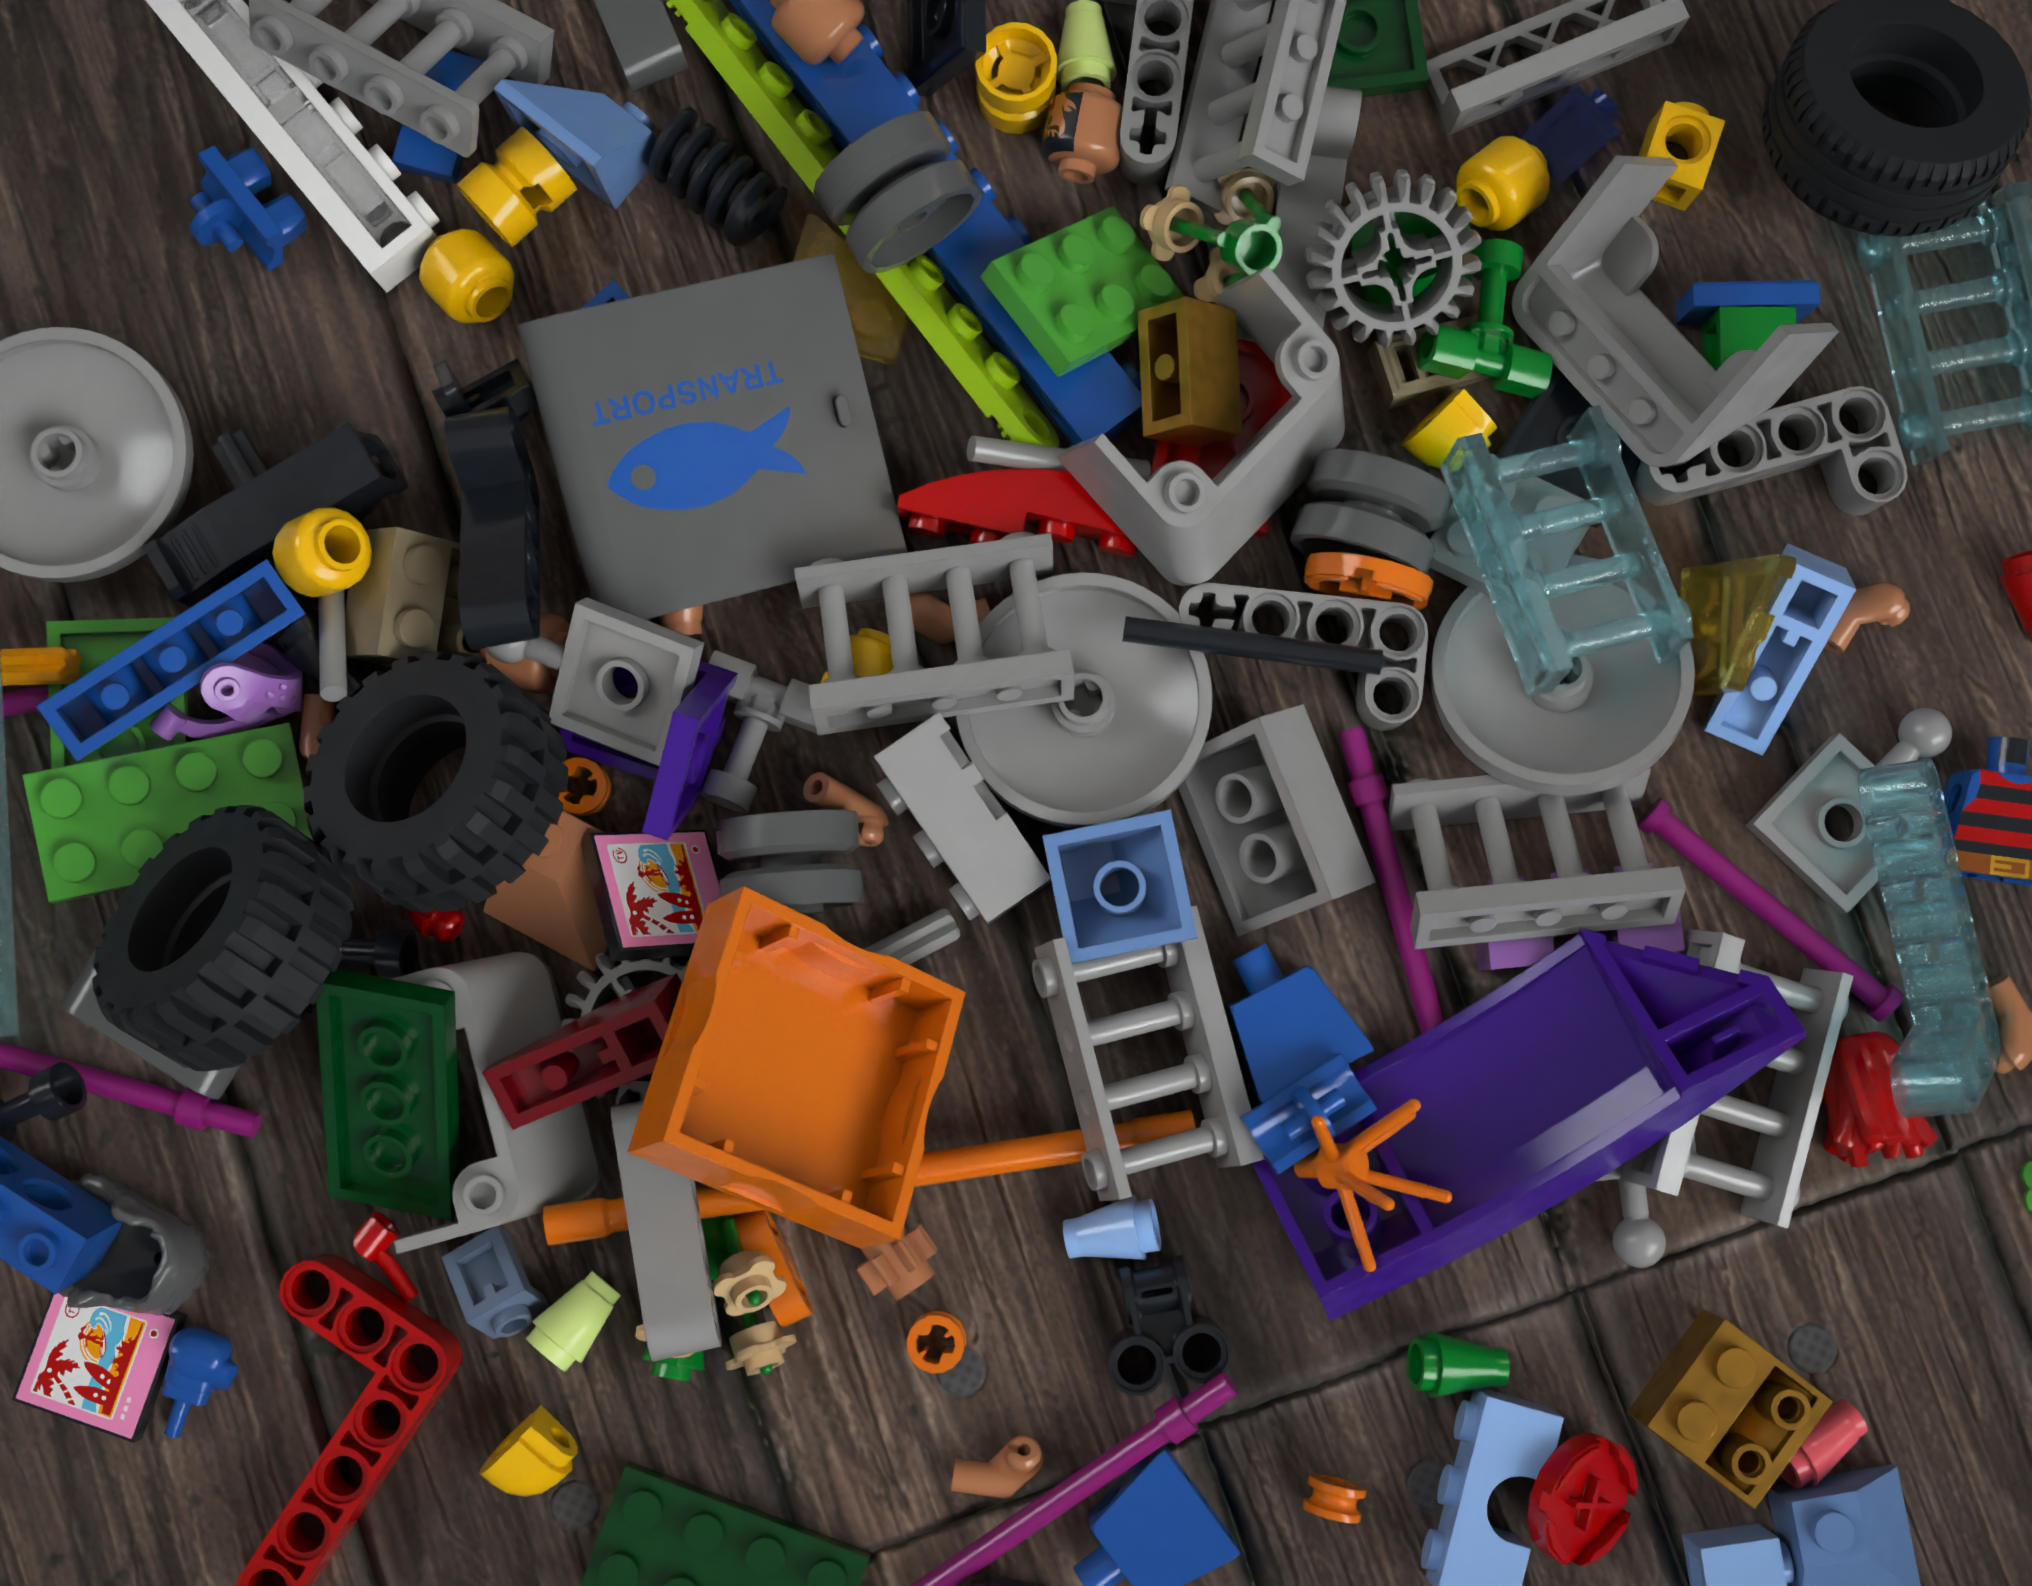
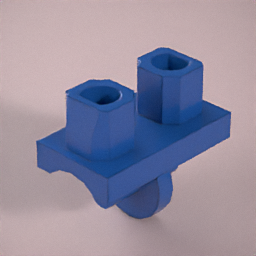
(234, 215)
(1284, 1120)

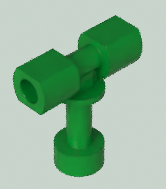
(1488, 344)

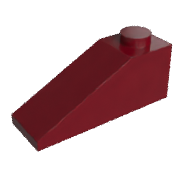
(586, 1055)

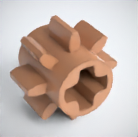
(898, 1264)

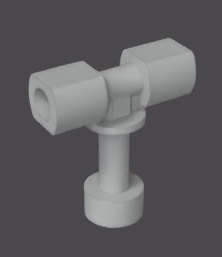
(762, 707)

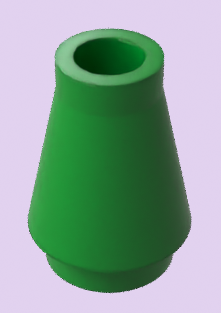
(1454, 1365)

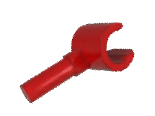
(373, 1242)

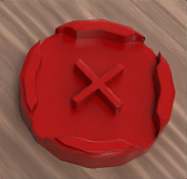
(1581, 1499)

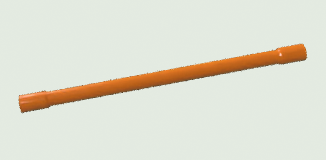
(603, 1216)

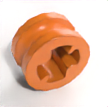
(588, 804)
(950, 1356)
(1334, 1498)

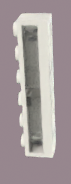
(308, 138)

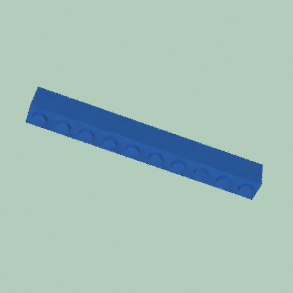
(864, 95)

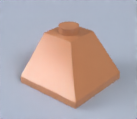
(556, 896)

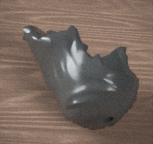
(130, 1271)

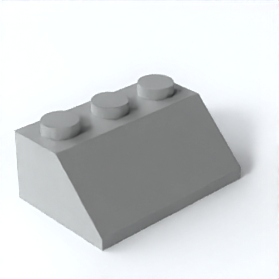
(1273, 821)

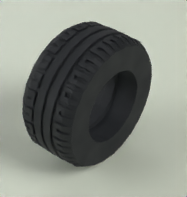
(1871, 169)

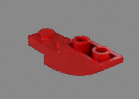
(1005, 502)

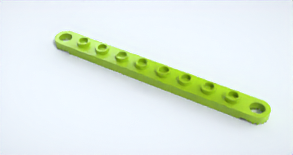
(916, 284)

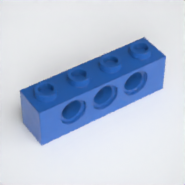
(170, 660)
(49, 1223)

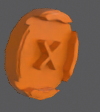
(1367, 577)

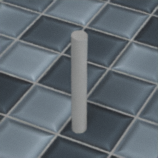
(1028, 455)
(332, 647)

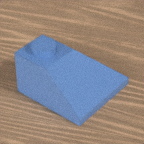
(585, 133)
(1120, 886)
(1847, 1529)

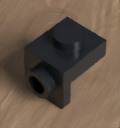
(497, 389)

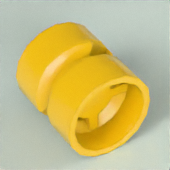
(1016, 77)
(516, 186)

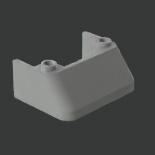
(1622, 350)
(1198, 523)
(551, 1161)

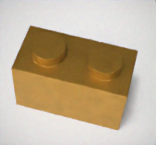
(1189, 372)

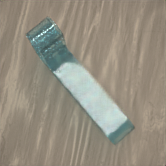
(1954, 1029)

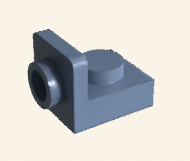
(493, 1285)

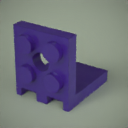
(687, 750)

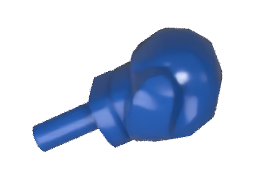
(195, 1367)

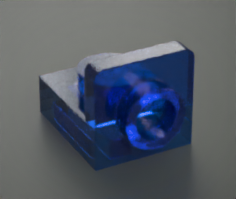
(1575, 131)

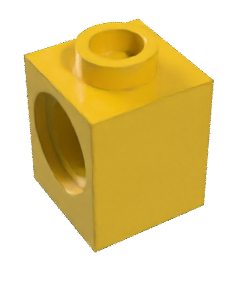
(1697, 134)

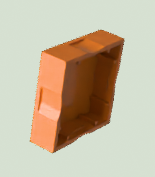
(798, 1071)

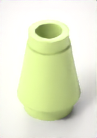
(1084, 47)
(573, 1321)

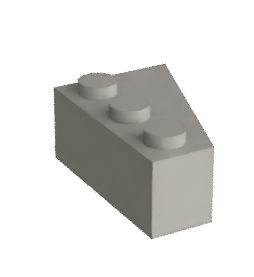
(959, 821)

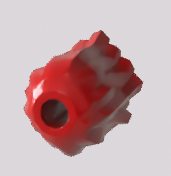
(1862, 1104)

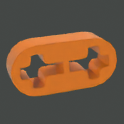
(760, 1232)

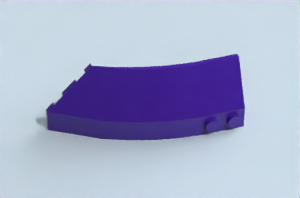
(1532, 1104)

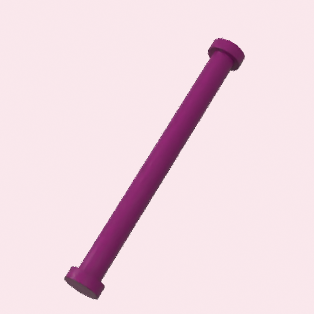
(1878, 998)

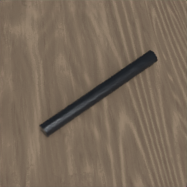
(1252, 645)

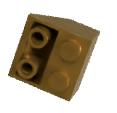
(1729, 1407)

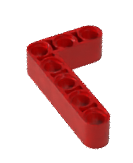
(360, 1434)

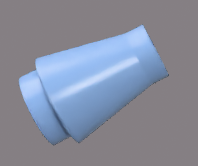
(1115, 1231)

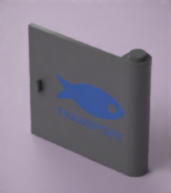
(709, 437)

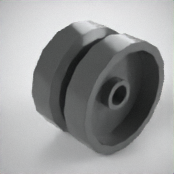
(897, 191)
(1371, 508)
(790, 857)

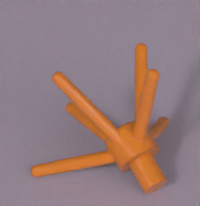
(1347, 1170)

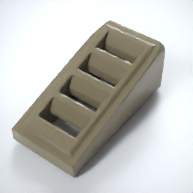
(1391, 378)

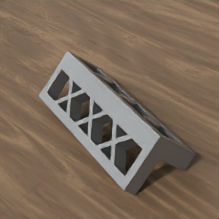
(1555, 64)

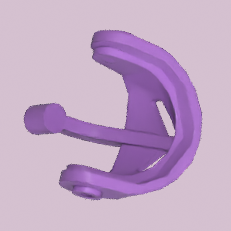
(248, 690)

